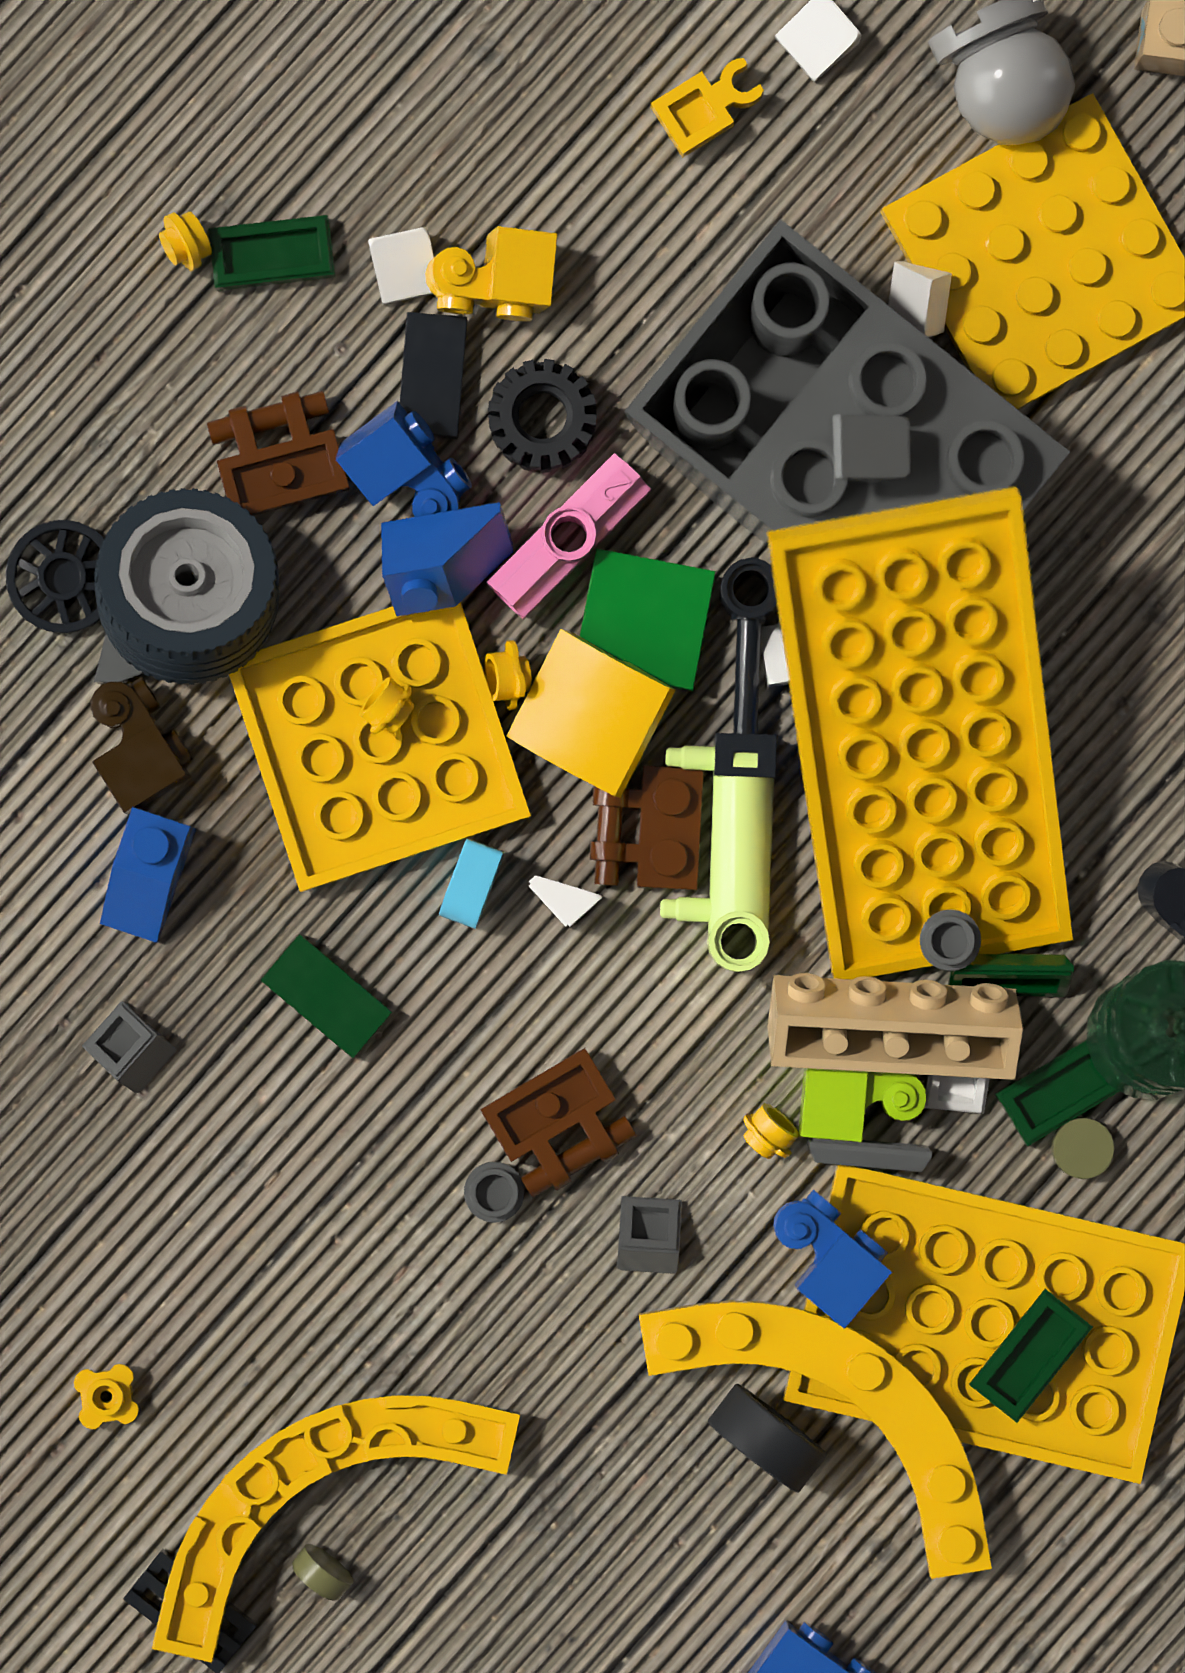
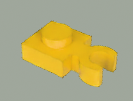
(698, 112)

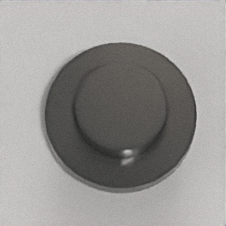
(950, 940)
(494, 1192)

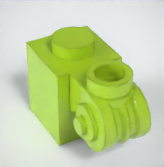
(837, 1099)

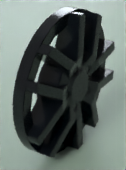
(59, 576)

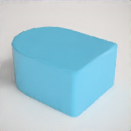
(471, 883)

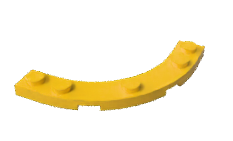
(864, 1375)
(287, 1465)

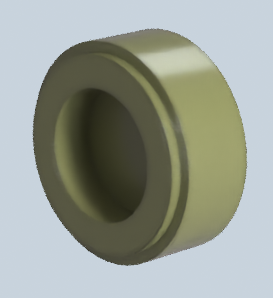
(1082, 1148)
(322, 1572)

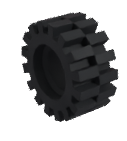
(535, 379)

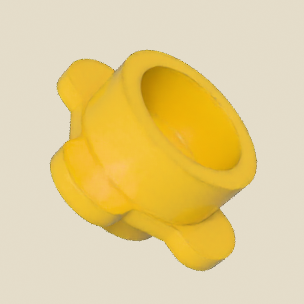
(507, 675)
(118, 1383)

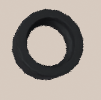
(767, 1438)

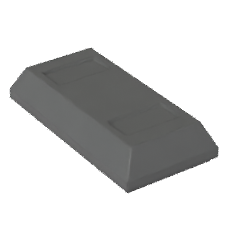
(870, 1154)

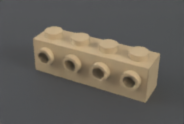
(894, 1026)

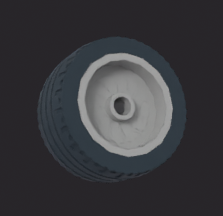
(187, 586)

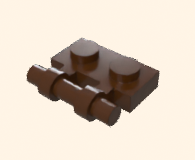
(282, 472)
(667, 831)
(549, 1106)

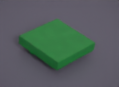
(648, 614)

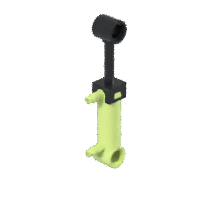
(742, 792)

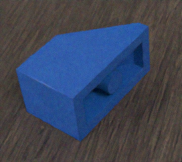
(442, 556)
(146, 874)

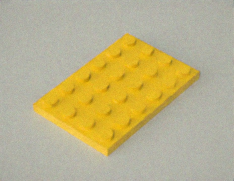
(965, 1279)

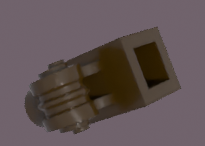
(146, 759)

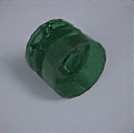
(1129, 1032)

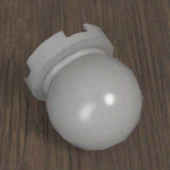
(1009, 75)

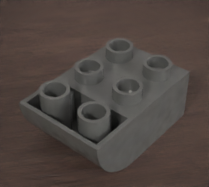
(786, 349)

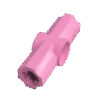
(595, 507)

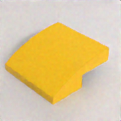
(590, 713)

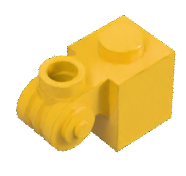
(513, 278)

